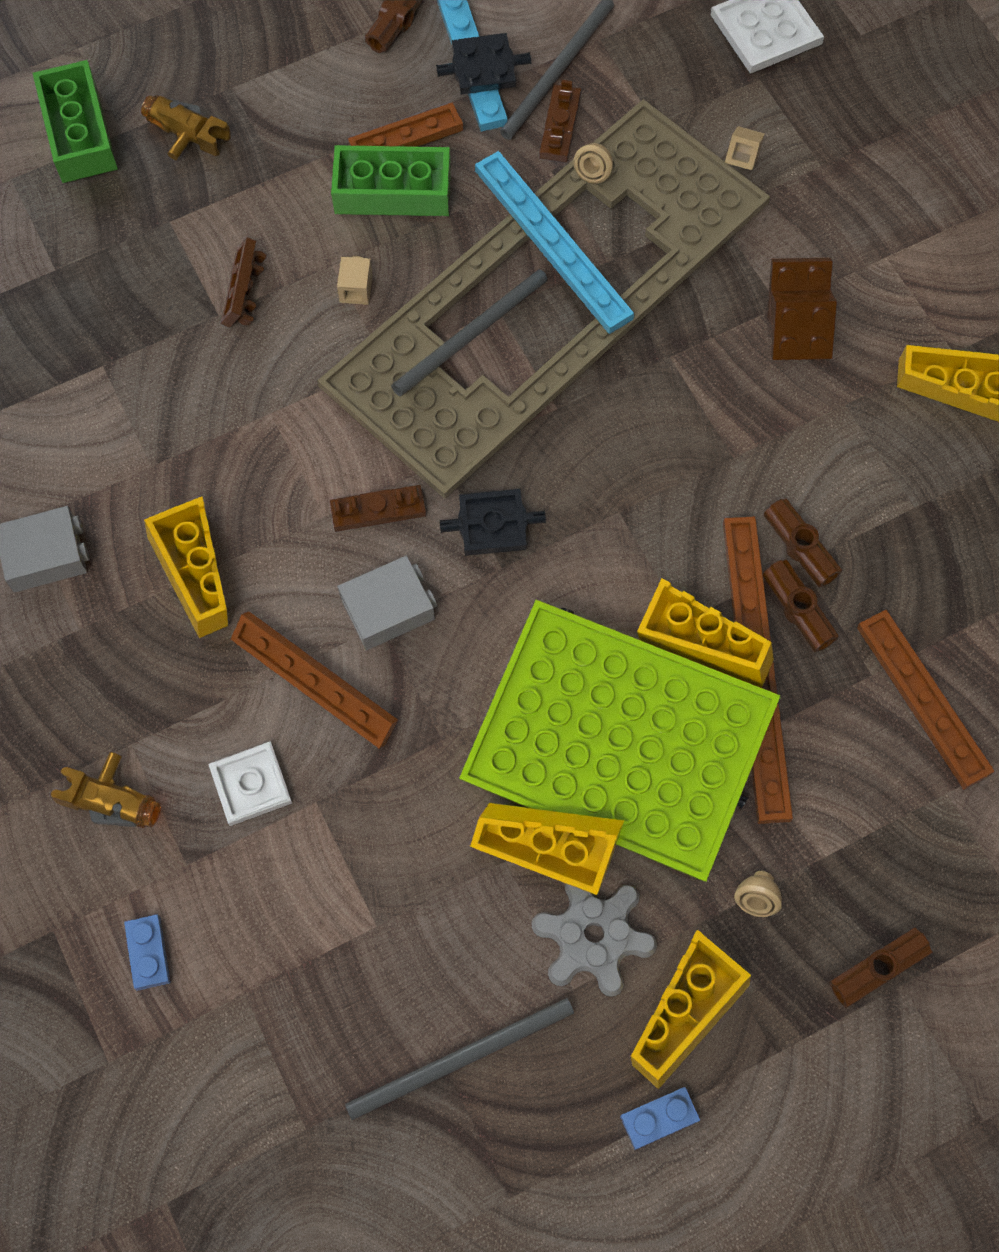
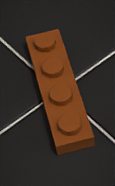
(414, 129)

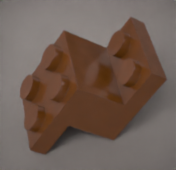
(801, 308)

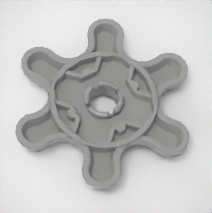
(601, 957)

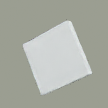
(250, 783)

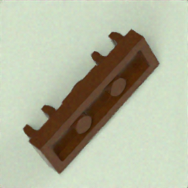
(560, 122)
(241, 284)
(377, 508)

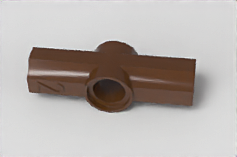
(392, 18)
(814, 557)
(811, 621)
(863, 978)

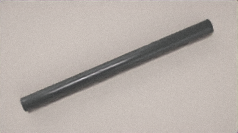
(556, 69)
(468, 333)
(459, 1059)

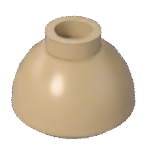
(593, 163)
(759, 895)

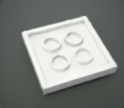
(766, 30)

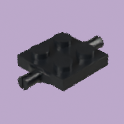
(483, 63)
(492, 522)

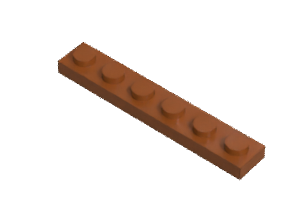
(314, 679)
(925, 700)

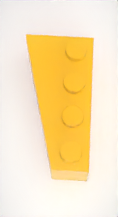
(952, 377)
(189, 560)
(704, 636)

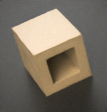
(744, 148)
(354, 280)

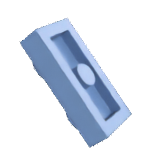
(147, 952)
(659, 1118)

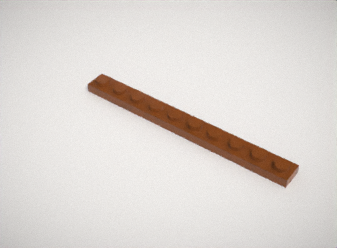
(750, 610)

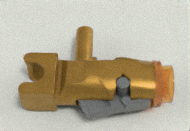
(185, 122)
(105, 800)

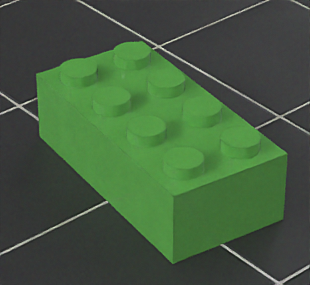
(74, 121)
(391, 180)

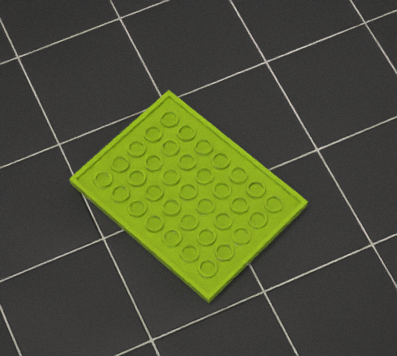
(621, 735)

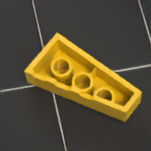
(550, 842)
(690, 1007)

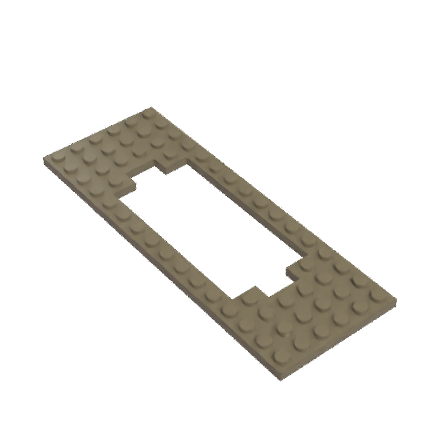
(452, 430)

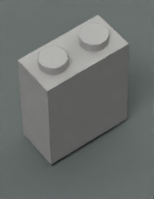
(42, 549)
(387, 602)

